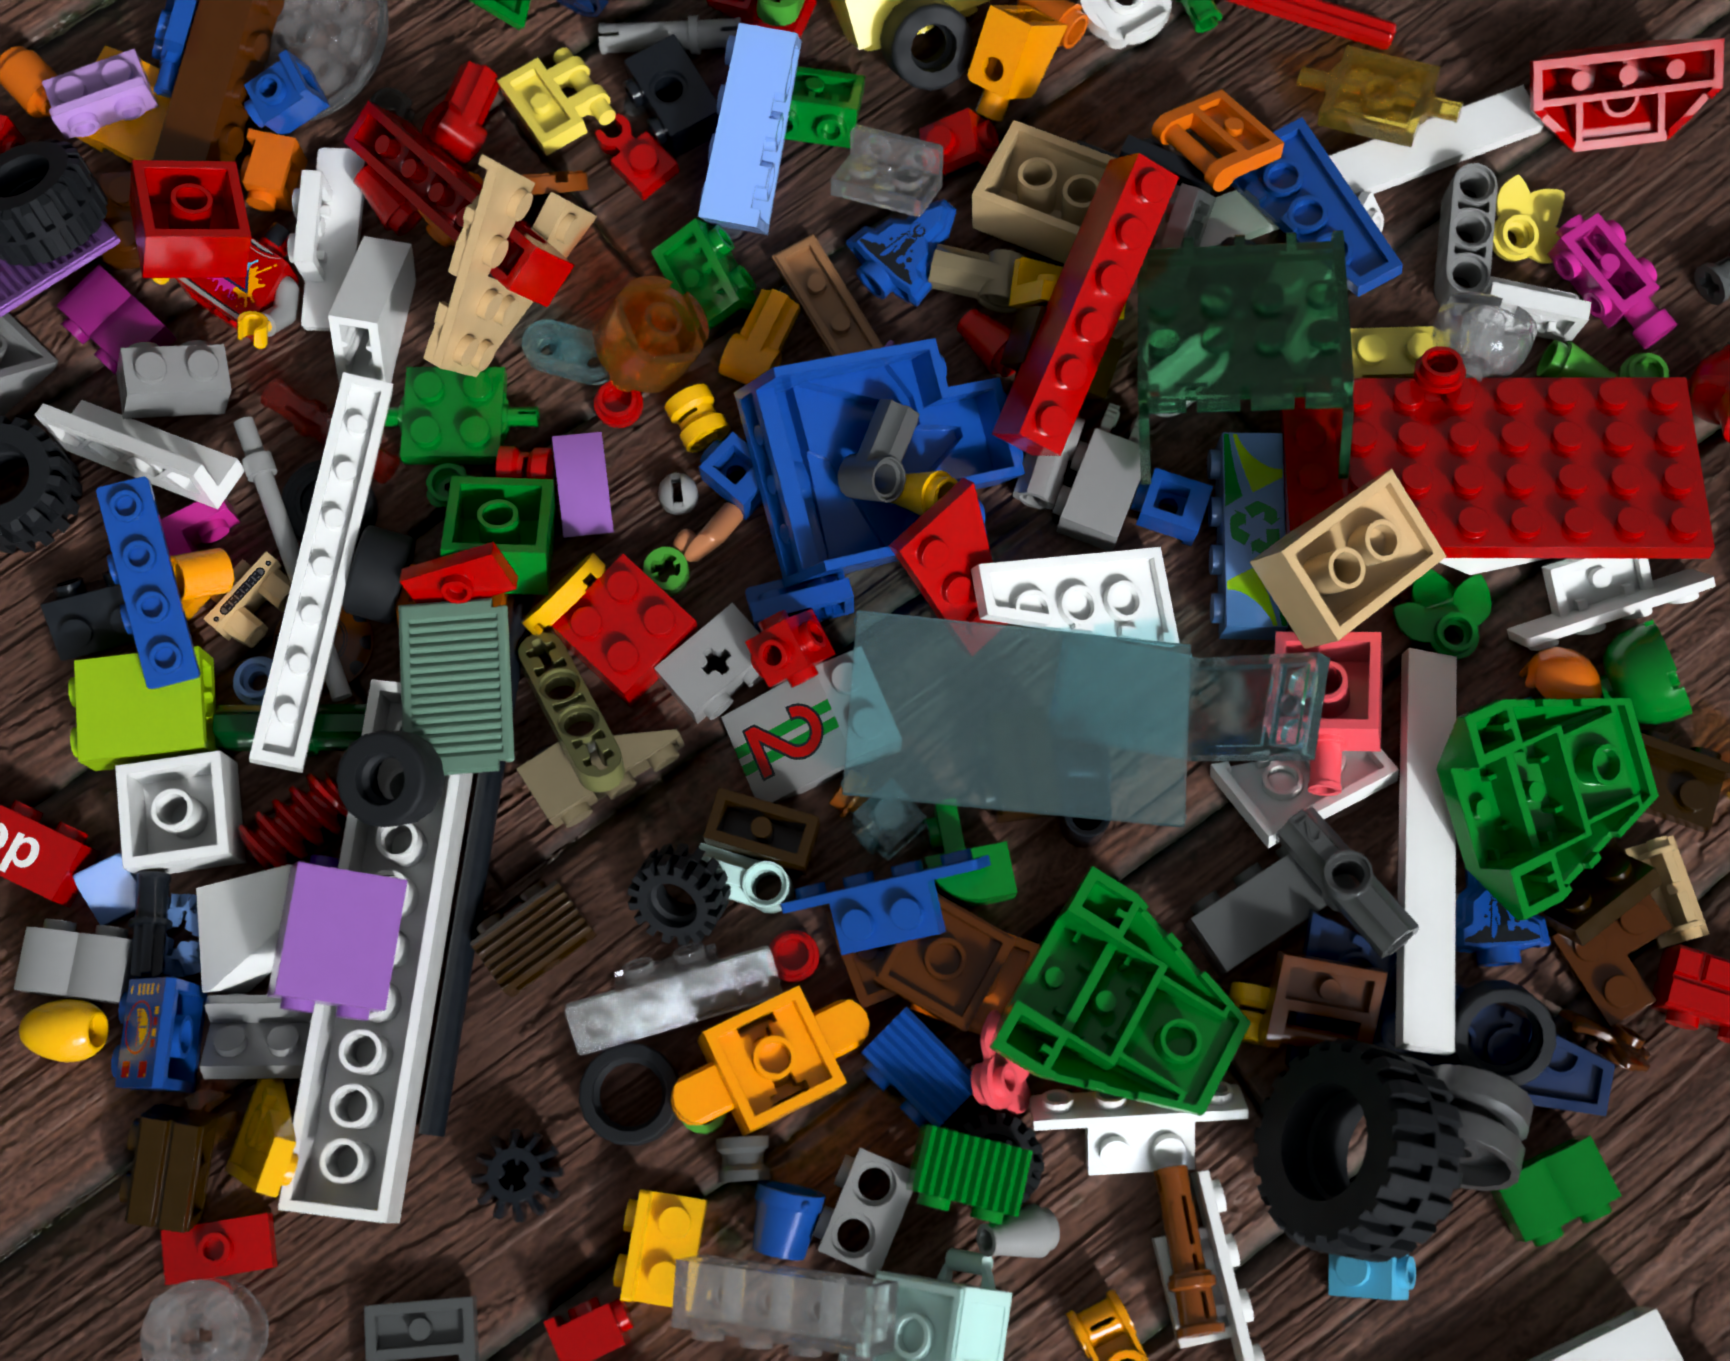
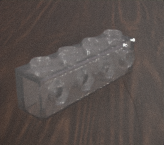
(785, 1307)

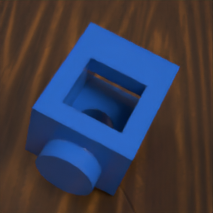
(285, 95)
(725, 458)
(1186, 497)

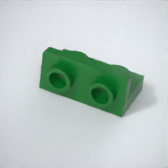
(824, 106)
(702, 263)

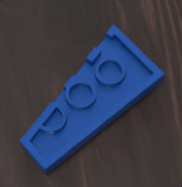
(1313, 199)

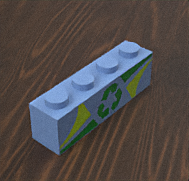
(1247, 522)

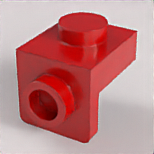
(964, 139)

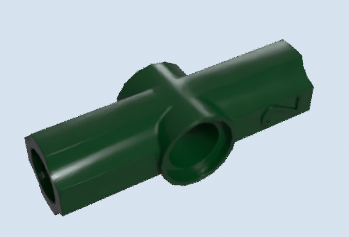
(333, 729)

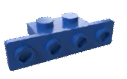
(147, 582)
(888, 909)

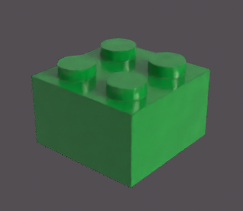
(510, 513)

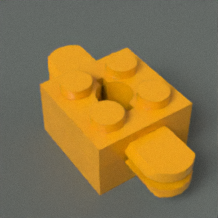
(770, 1061)

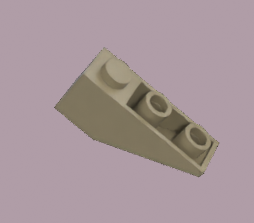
(565, 798)

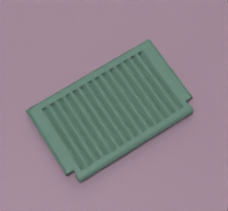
(458, 682)

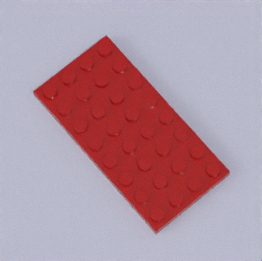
(1519, 464)

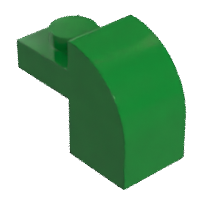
(976, 887)

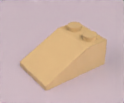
(1348, 561)

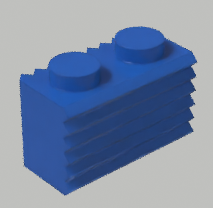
(918, 1069)

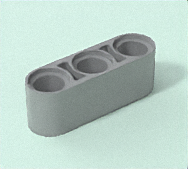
(1471, 217)

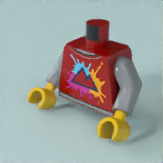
(254, 304)

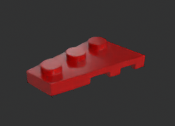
(944, 549)

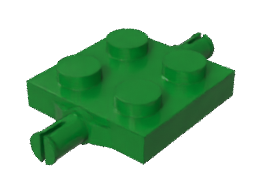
(456, 416)

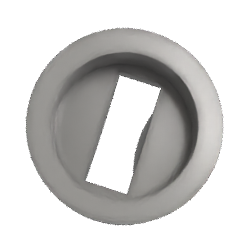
(689, 494)

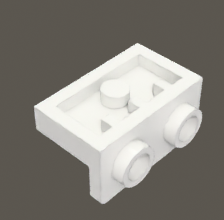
(1556, 312)

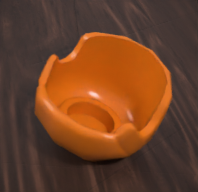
(1562, 674)

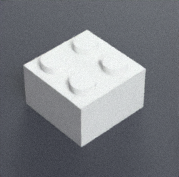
(180, 813)

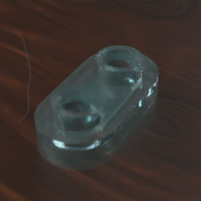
(572, 354)

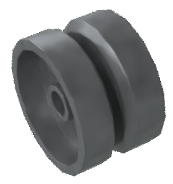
(1494, 1123)

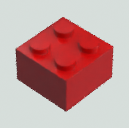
(189, 219)
(625, 629)

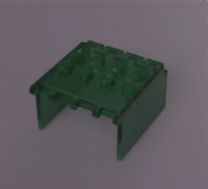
(1245, 327)

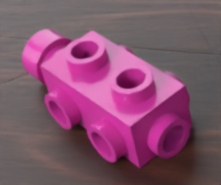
(1609, 276)

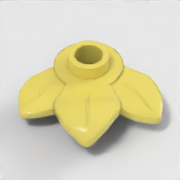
(1530, 218)

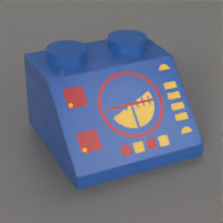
(160, 1035)

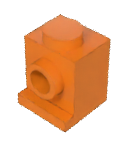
(272, 170)

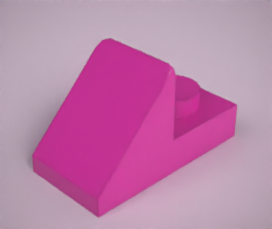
(197, 525)

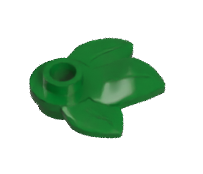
(1441, 607)

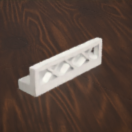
(143, 451)

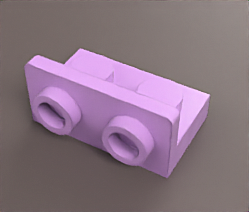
(99, 95)

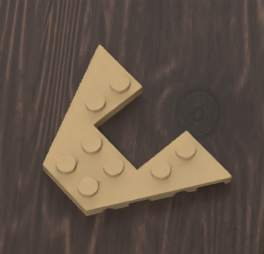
(480, 306)

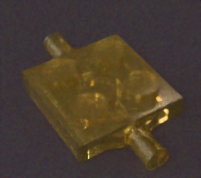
(1379, 95)

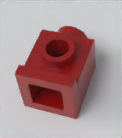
(592, 1330)

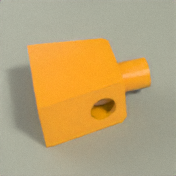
(1012, 55)

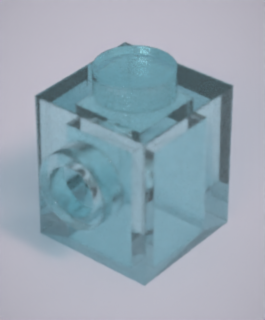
(887, 825)

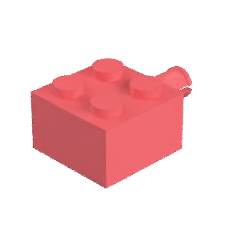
(1350, 705)

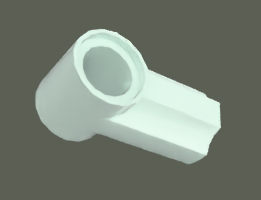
(744, 876)

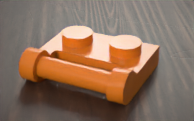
(1227, 129)

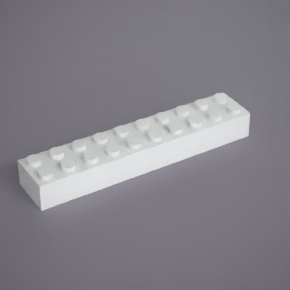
(367, 1076)

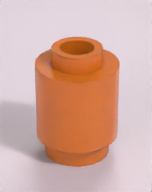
(23, 76)

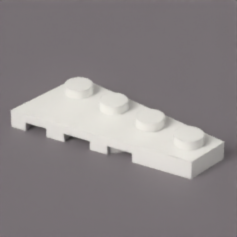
(1082, 593)

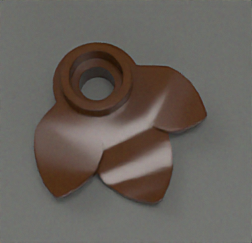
(1617, 1045)

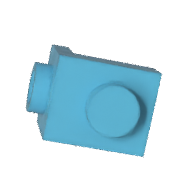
(1371, 1279)

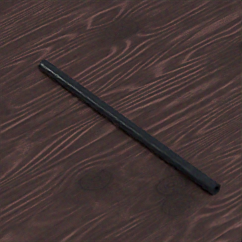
(468, 911)

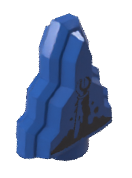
(900, 252)
(1490, 930)

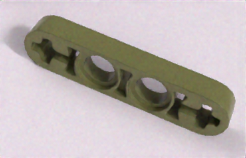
(566, 712)

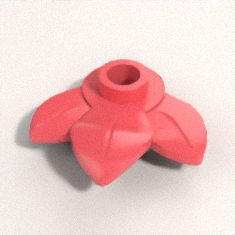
(998, 1080)

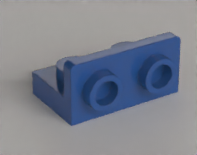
(826, 595)

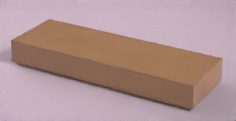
(824, 298)

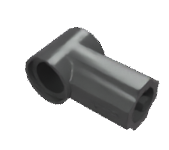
(877, 468)

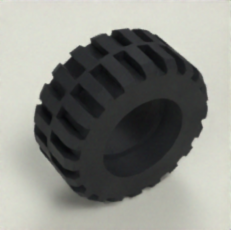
(1406, 1162)

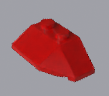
(1624, 90)

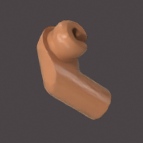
(712, 535)

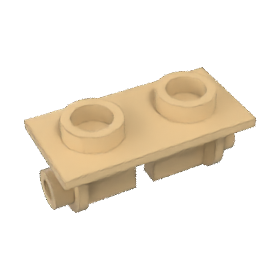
(1676, 893)

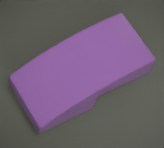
(582, 484)

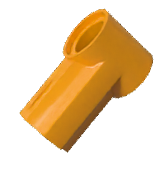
(761, 337)
(202, 576)

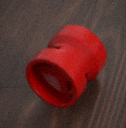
(530, 465)

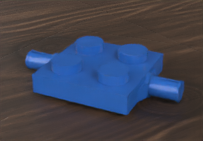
(171, 41)

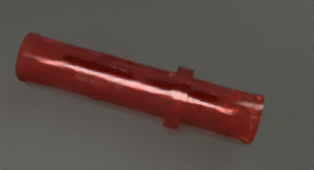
(313, 419)

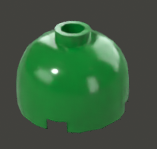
(1643, 669)

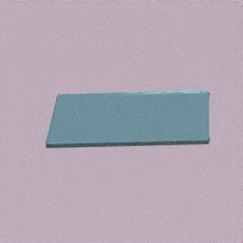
(1018, 719)

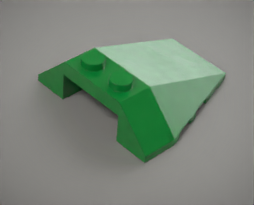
(1542, 792)
(1120, 1006)

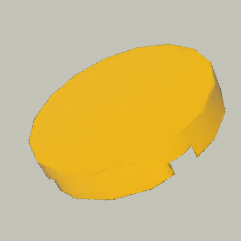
(563, 594)

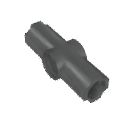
(1366, 907)

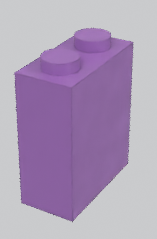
(337, 940)

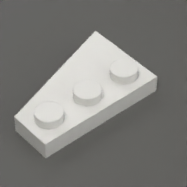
(1277, 790)

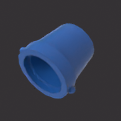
(785, 1218)

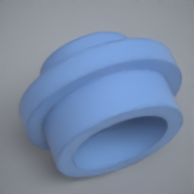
(245, 676)

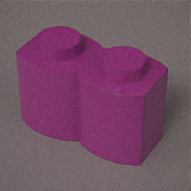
(110, 317)

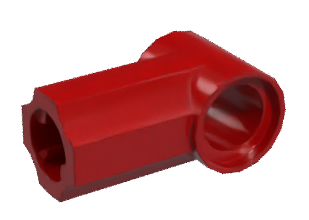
(459, 118)

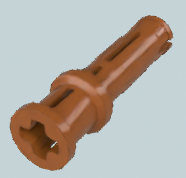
(1190, 1278)

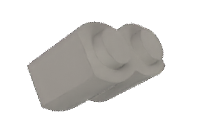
(75, 964)

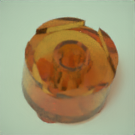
(650, 335)

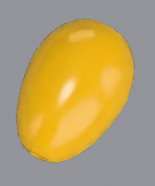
(65, 1030)

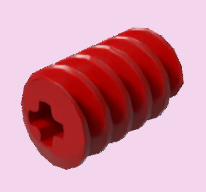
(295, 823)

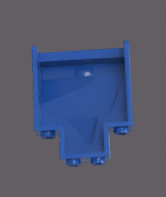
(816, 413)

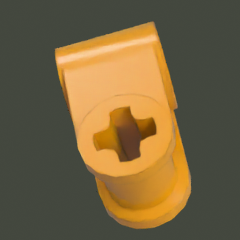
(1110, 1341)

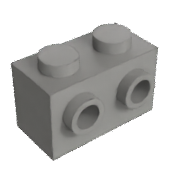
(173, 379)

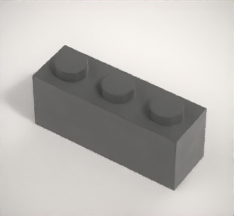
(1256, 911)

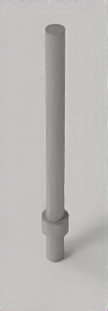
(261, 470)

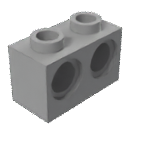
(880, 1216)

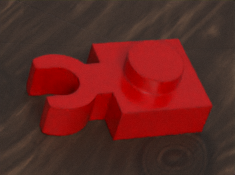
(638, 161)

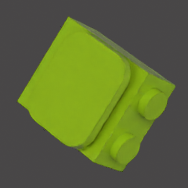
(129, 723)

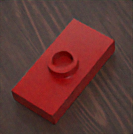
(460, 576)
(219, 1249)

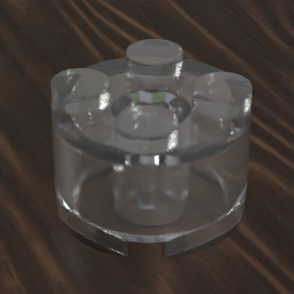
(214, 1304)

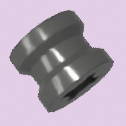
(743, 1159)

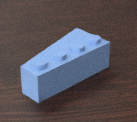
(750, 128)

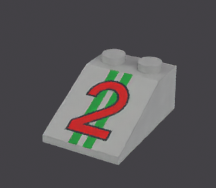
(796, 734)

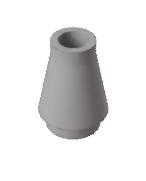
(1028, 1235)

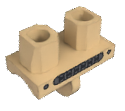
(251, 588)

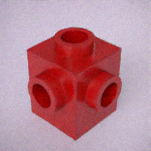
(789, 648)

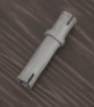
(691, 33)

